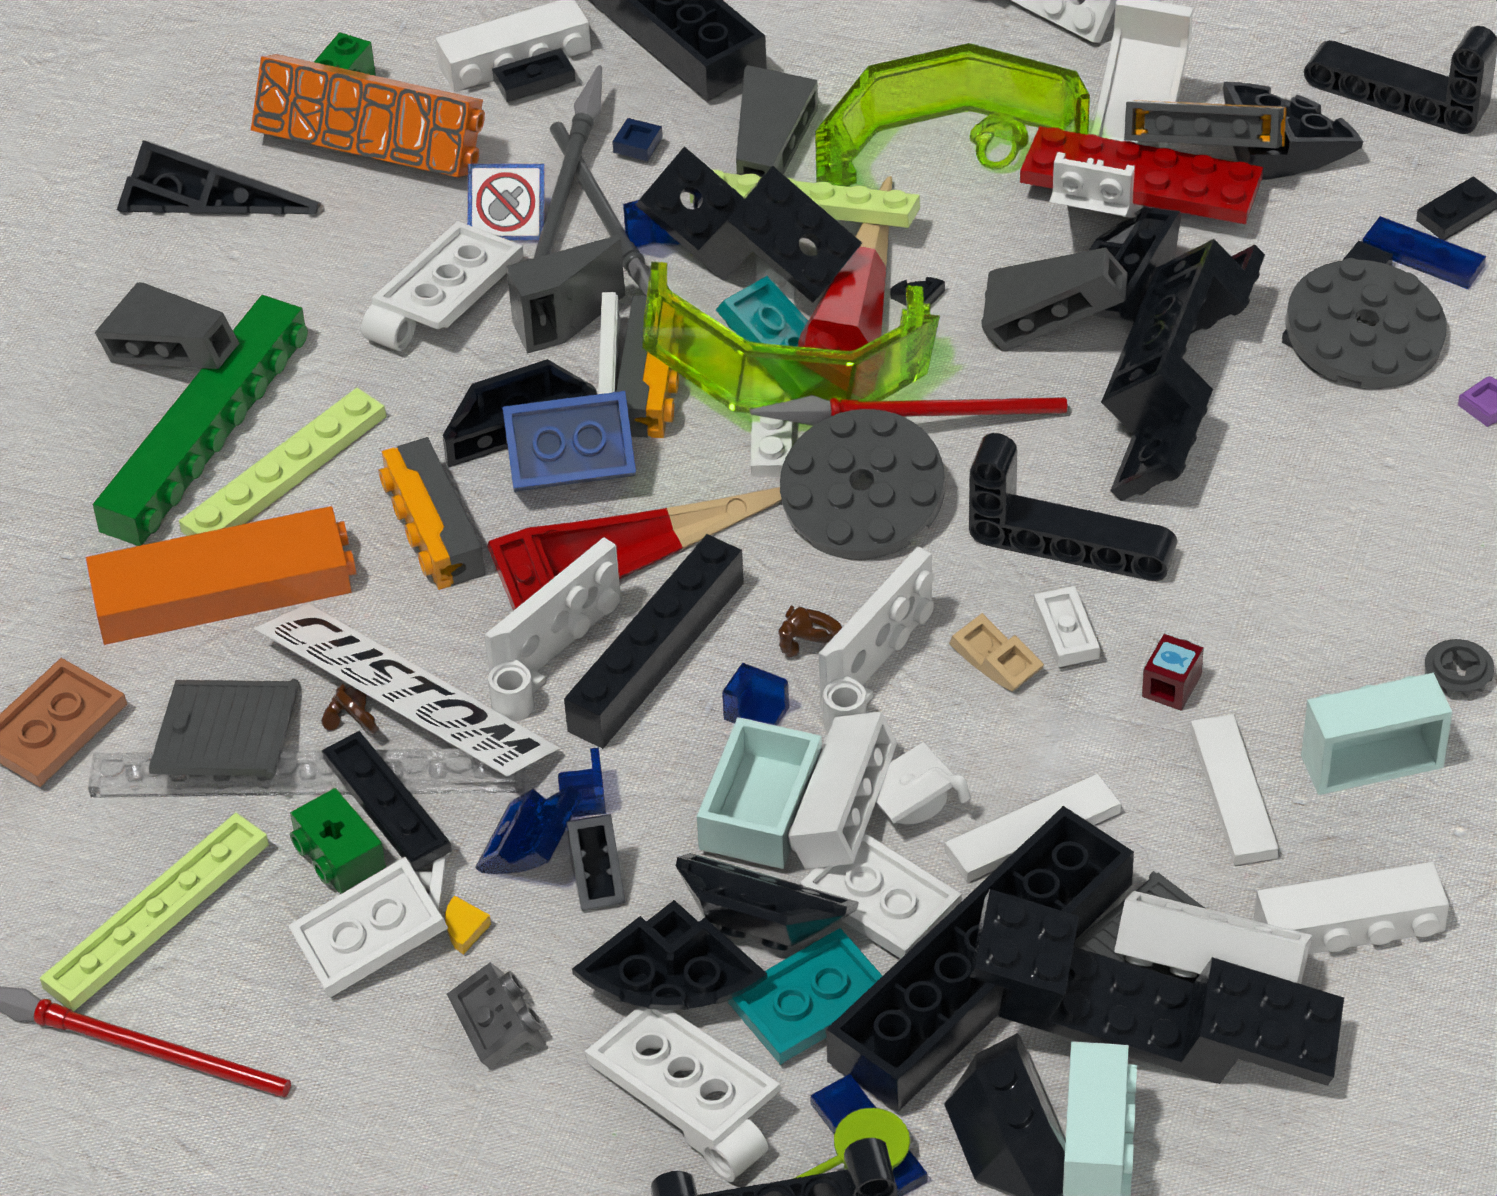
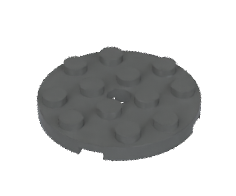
(1387, 355)
(871, 521)

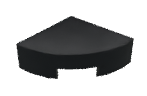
(932, 290)

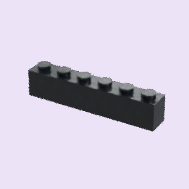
(654, 641)

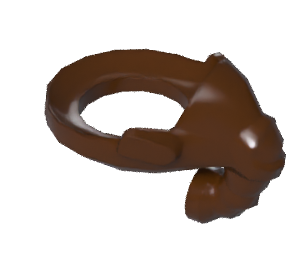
(800, 625)
(354, 703)

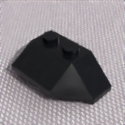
(1140, 248)
(479, 419)
(760, 903)
(1007, 1123)

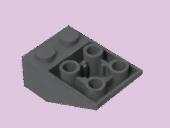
(563, 291)

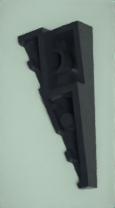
(181, 183)

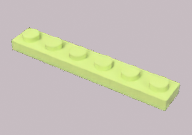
(844, 202)
(286, 465)
(153, 912)

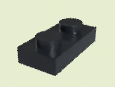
(533, 74)
(1457, 208)

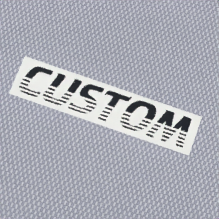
(408, 689)

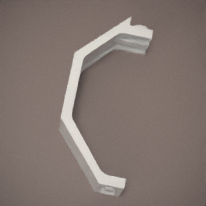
(1142, 64)

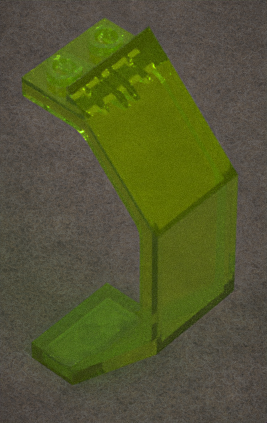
(943, 85)
(762, 374)

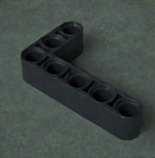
(1411, 91)
(1057, 530)

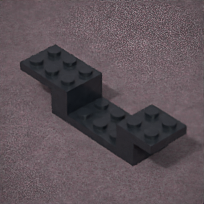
(1152, 384)
(1162, 1018)

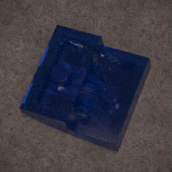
(529, 832)

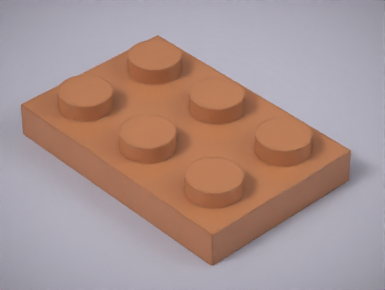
(55, 720)

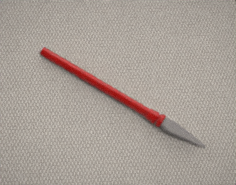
(813, 409)
(25, 1006)

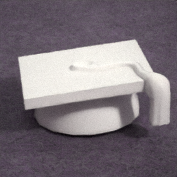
(918, 787)

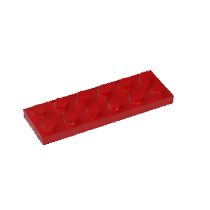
(1161, 175)

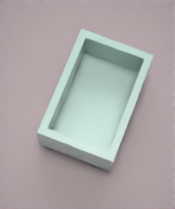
(1376, 733)
(757, 792)
(1099, 1121)

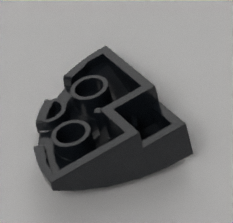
(1309, 136)
(670, 964)

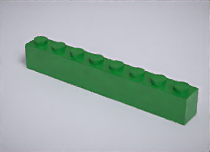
(199, 423)

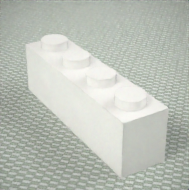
(473, 52)
(842, 790)
(1359, 907)
(1191, 935)

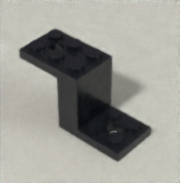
(763, 221)

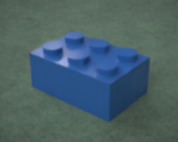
(569, 441)

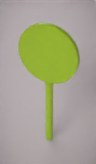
(867, 1124)

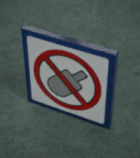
(507, 200)

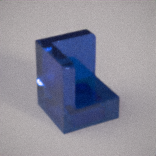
(643, 229)
(755, 696)
(589, 784)

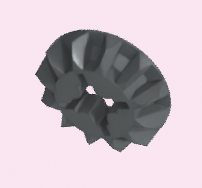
(1469, 657)

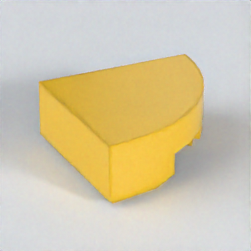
(465, 923)

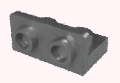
(495, 1014)

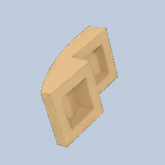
(999, 658)

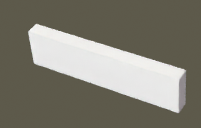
(609, 343)
(1234, 790)
(991, 844)

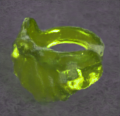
(1000, 126)

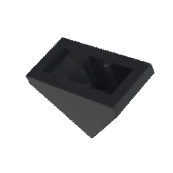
(595, 862)

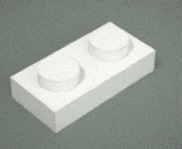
(1066, 626)

